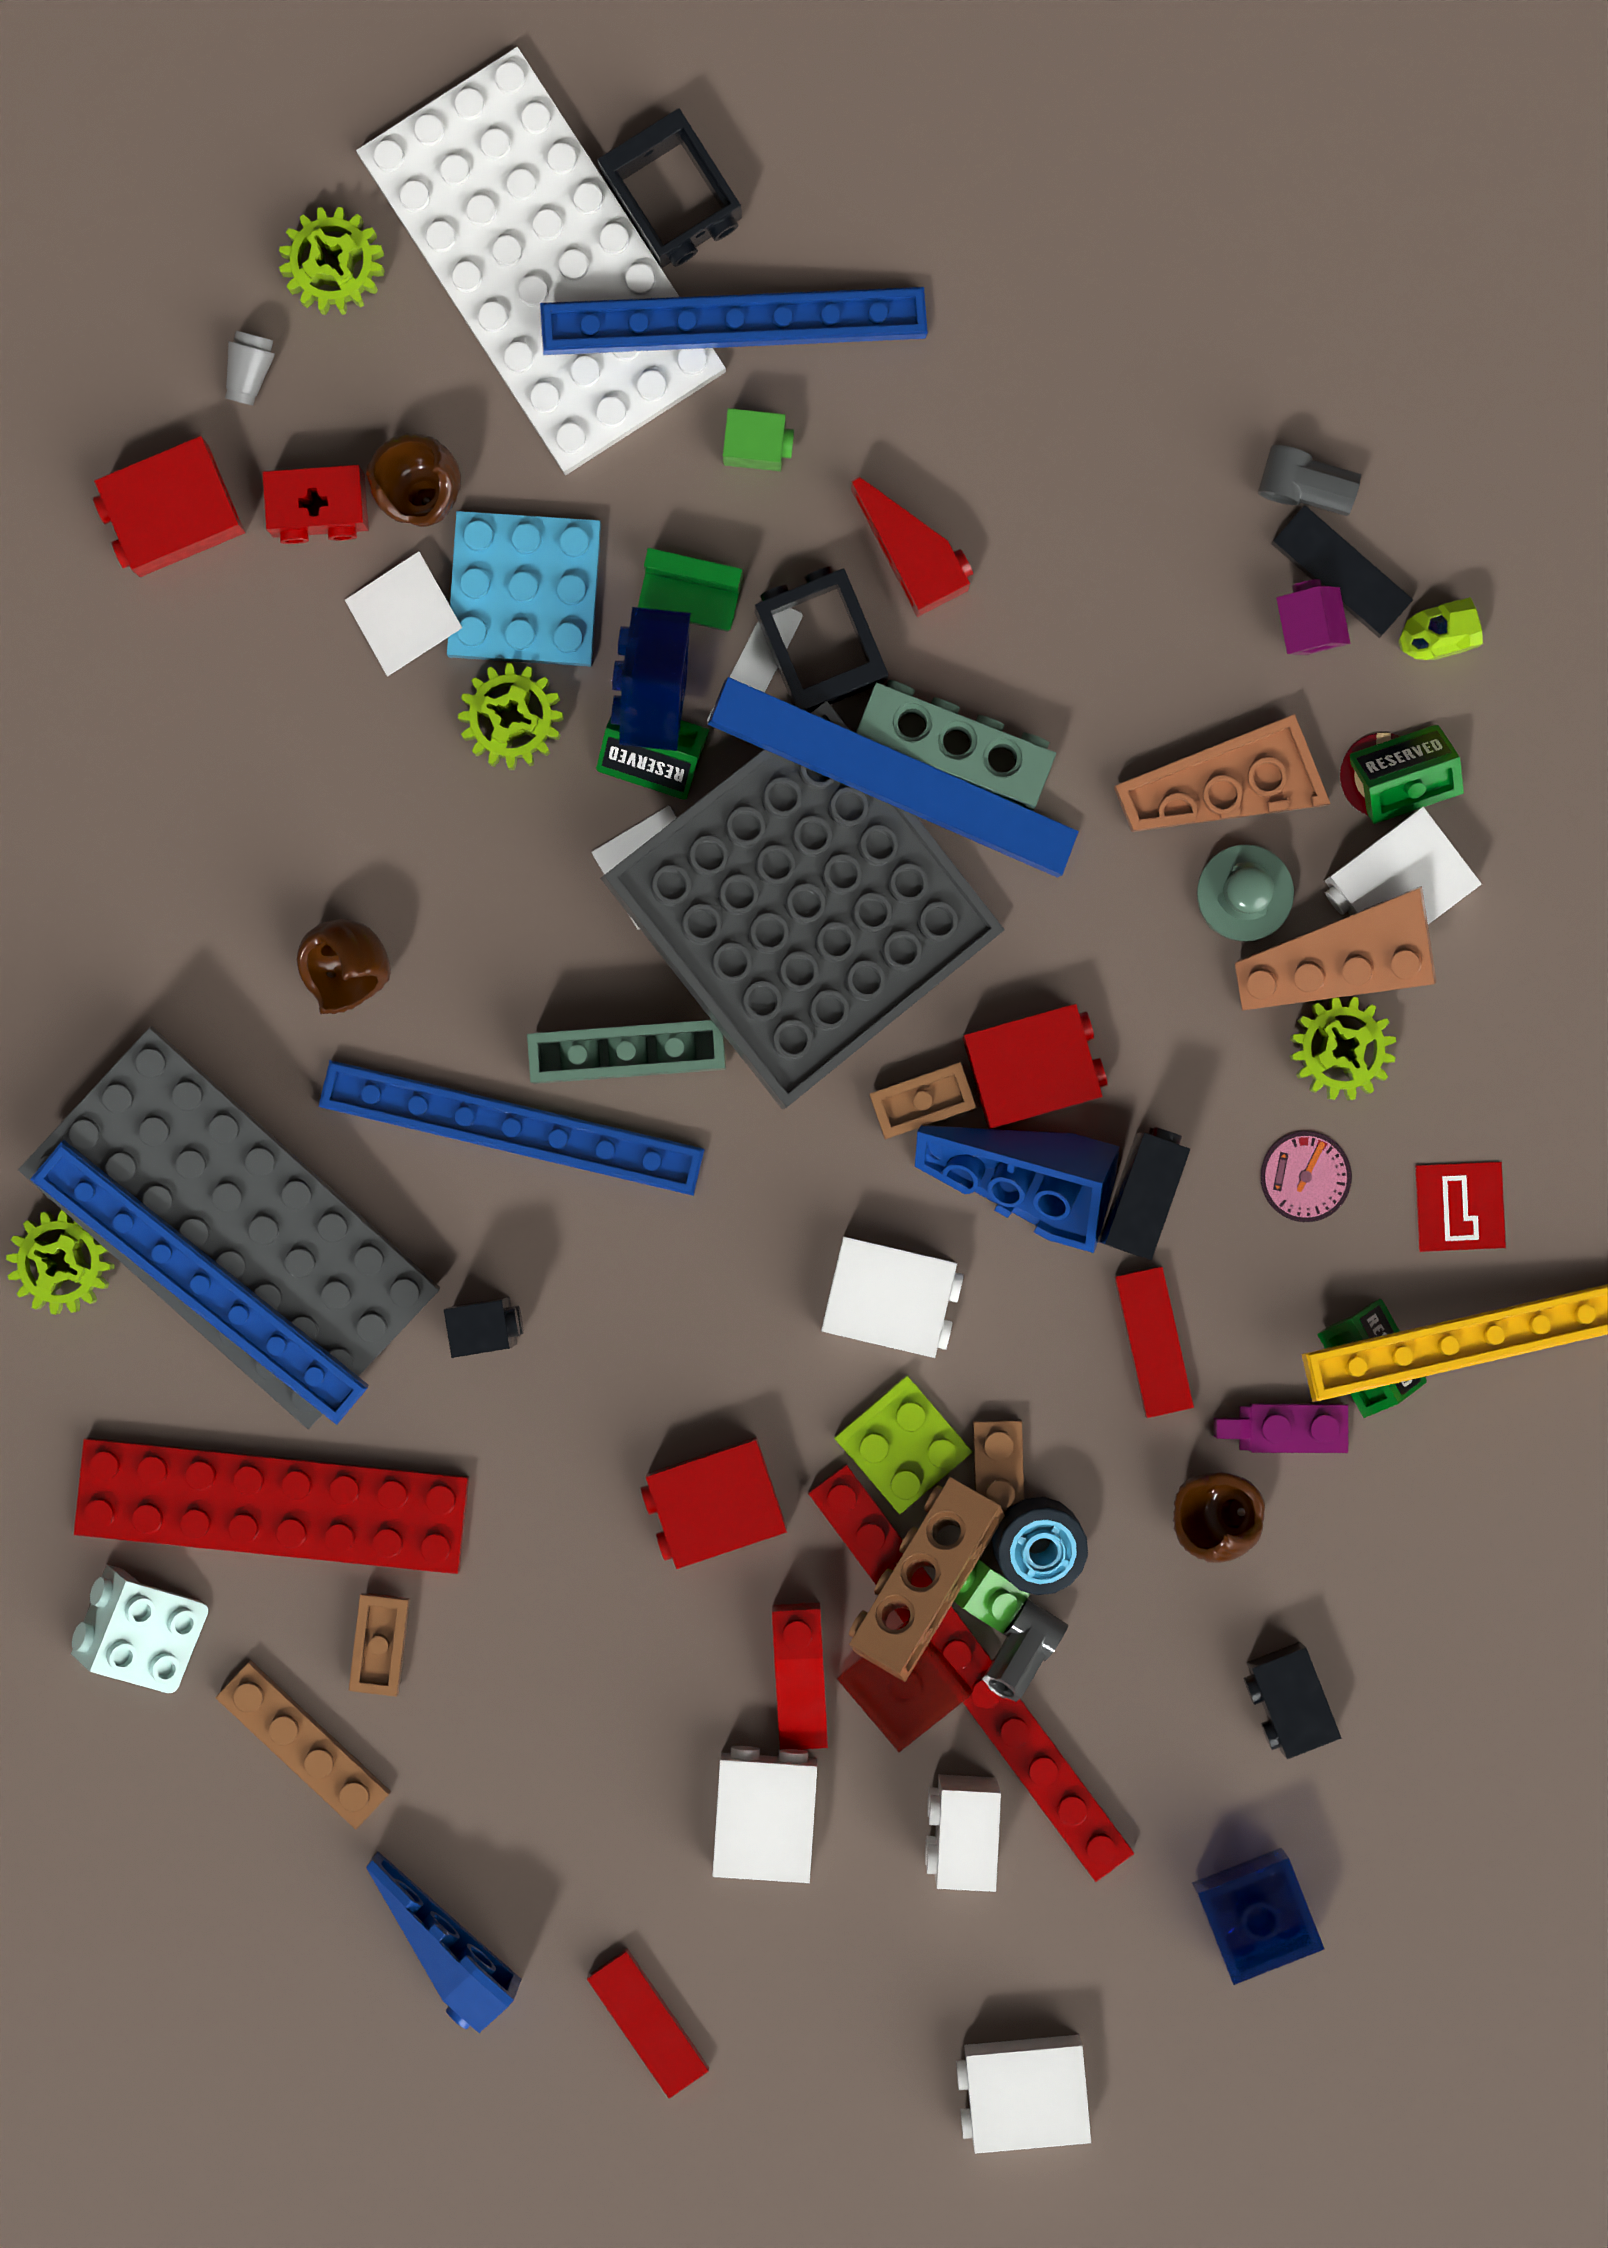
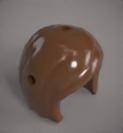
(414, 479)
(342, 964)
(1209, 1524)

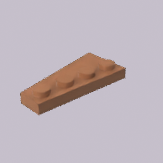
(1235, 779)
(1357, 955)

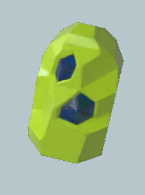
(1442, 631)

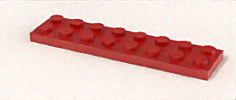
(271, 1505)

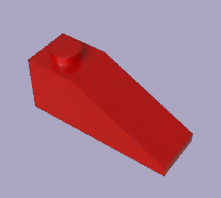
(917, 554)
(799, 1676)

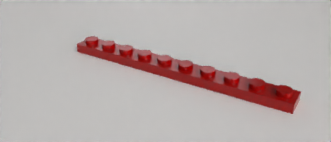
(1004, 1721)

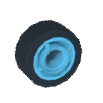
(1055, 1566)

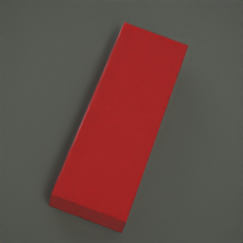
(1154, 1342)
(648, 2023)

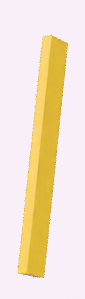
(1457, 1343)

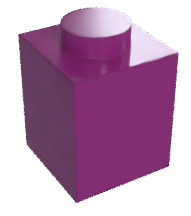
(1313, 618)

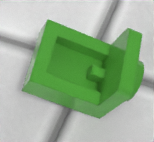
(990, 1597)

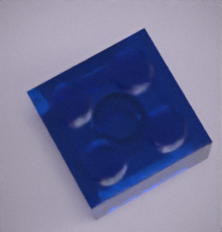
(651, 678)
(1258, 1916)

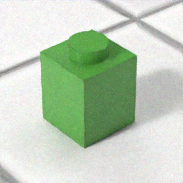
(756, 440)

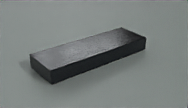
(1329, 557)

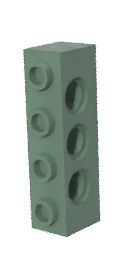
(1031, 753)
(625, 1051)

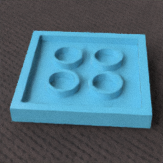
(524, 588)

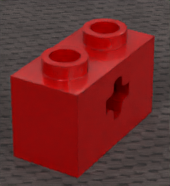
(293, 490)

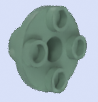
(1245, 893)

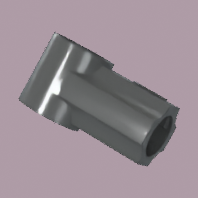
(1295, 479)
(1028, 1643)

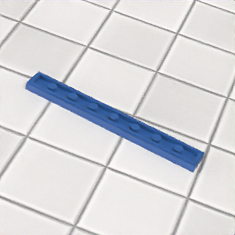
(733, 320)
(892, 777)
(511, 1127)
(199, 1282)

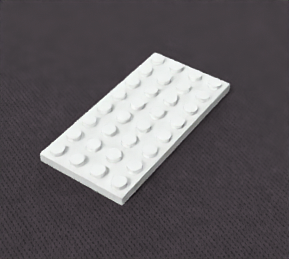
(524, 220)

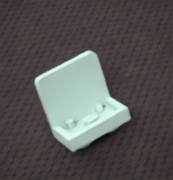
(138, 1632)

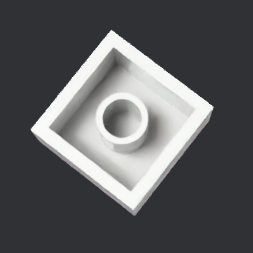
(967, 1832)

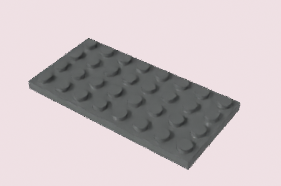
(246, 1205)

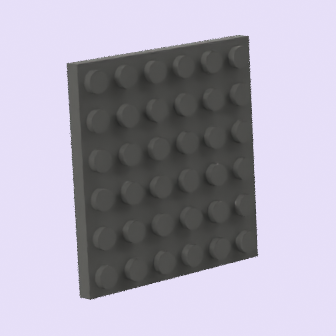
(800, 915)

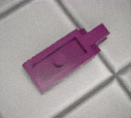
(1287, 1428)

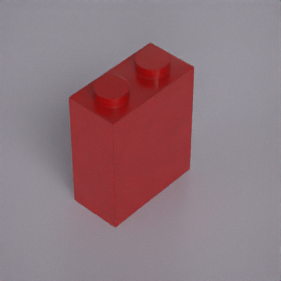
(167, 507)
(1034, 1065)
(714, 1503)

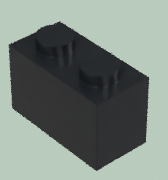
(483, 1326)
(1292, 1700)

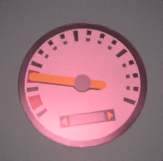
(1306, 1176)

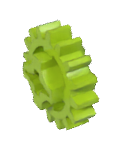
(316, 271)
(518, 696)
(1356, 1067)
(49, 1280)

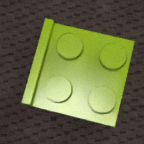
(903, 1444)

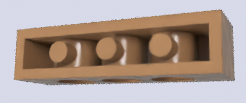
(901, 1649)

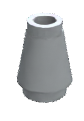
(247, 366)

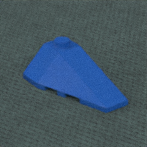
(1043, 1177)
(460, 1967)

